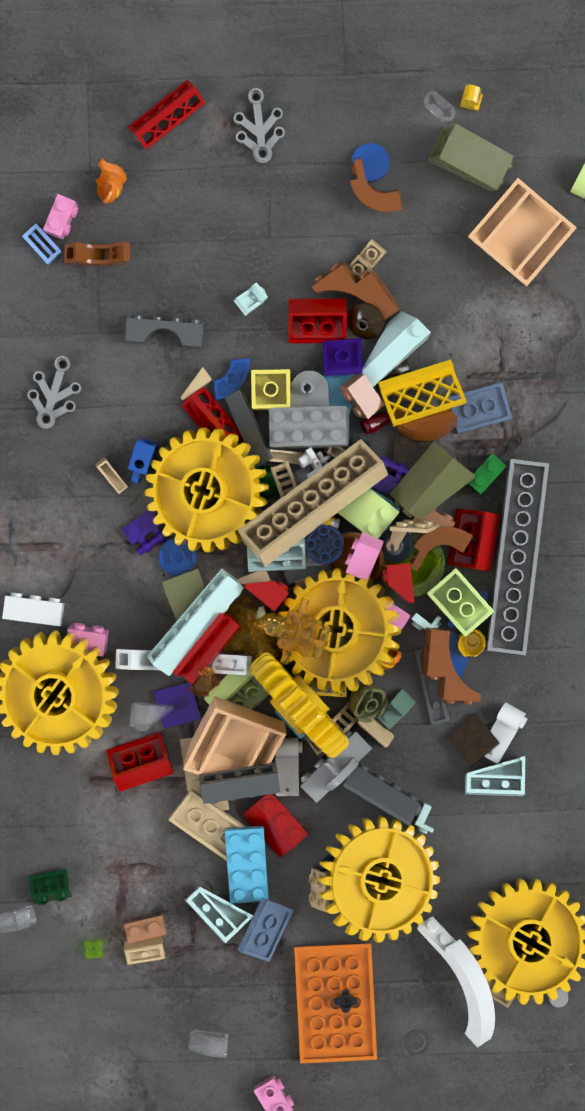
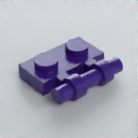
(391, 481)
(140, 528)

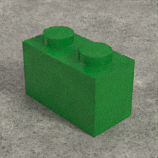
(486, 474)

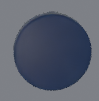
(325, 544)

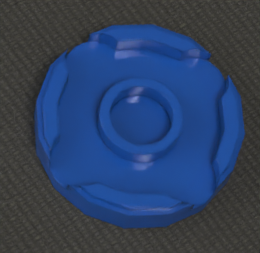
(374, 160)
(176, 559)

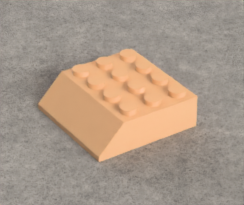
(522, 232)
(233, 739)

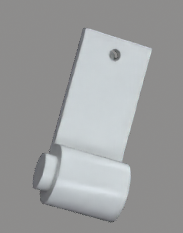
(505, 728)
(288, 766)

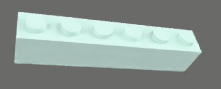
(195, 621)

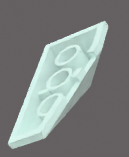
(395, 344)

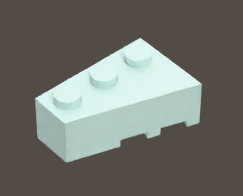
(290, 560)
(498, 780)
(217, 913)

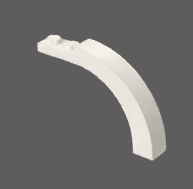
(223, 663)
(473, 982)

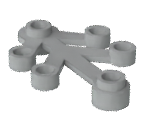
(260, 129)
(52, 395)

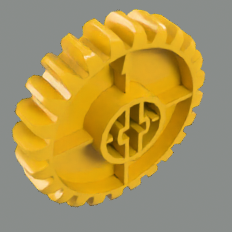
(184, 503)
(340, 600)
(68, 662)
(299, 705)
(561, 947)

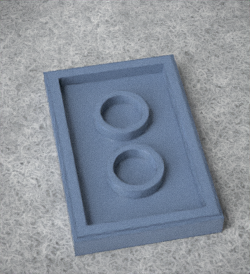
(483, 408)
(265, 929)

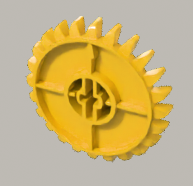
(400, 899)

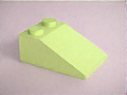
(369, 513)
(460, 602)

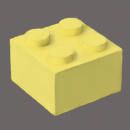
(270, 389)

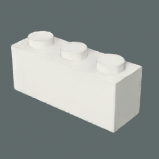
(33, 609)

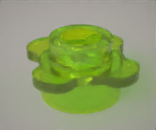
(93, 954)

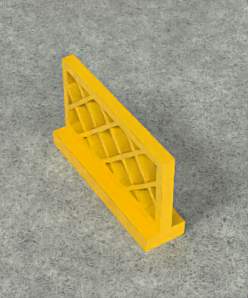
(419, 378)

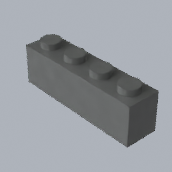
(239, 783)

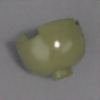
(368, 702)

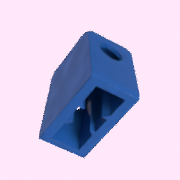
(145, 451)

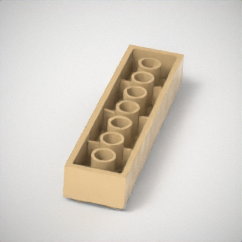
(313, 502)

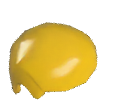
(472, 644)

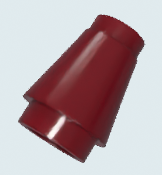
(374, 423)

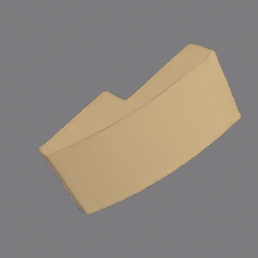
(367, 258)

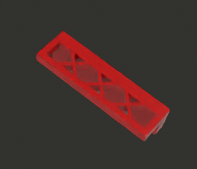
(161, 111)
(202, 415)
(207, 647)

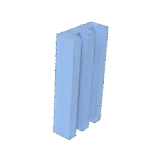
(52, 256)

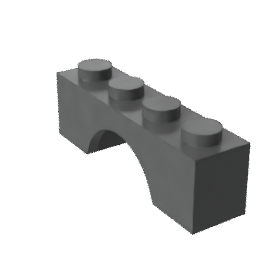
(139, 330)

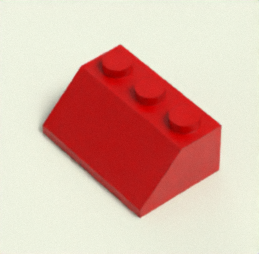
(317, 320)
(481, 547)
(399, 580)
(269, 592)
(139, 761)
(281, 827)

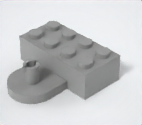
(311, 418)
(333, 771)

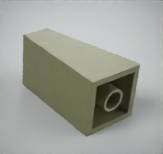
(470, 157)
(430, 482)
(183, 590)

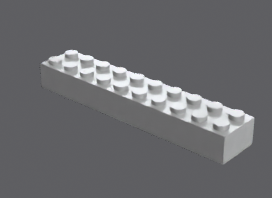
(517, 556)

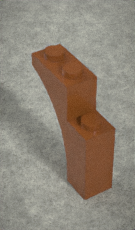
(368, 287)
(438, 664)

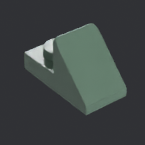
(396, 709)

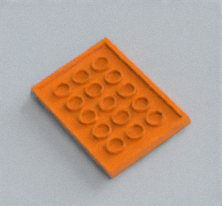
(323, 1028)

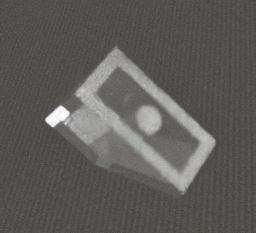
(147, 715)
(17, 919)
(209, 1043)

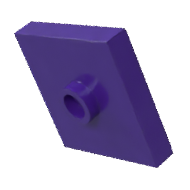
(342, 357)
(184, 704)

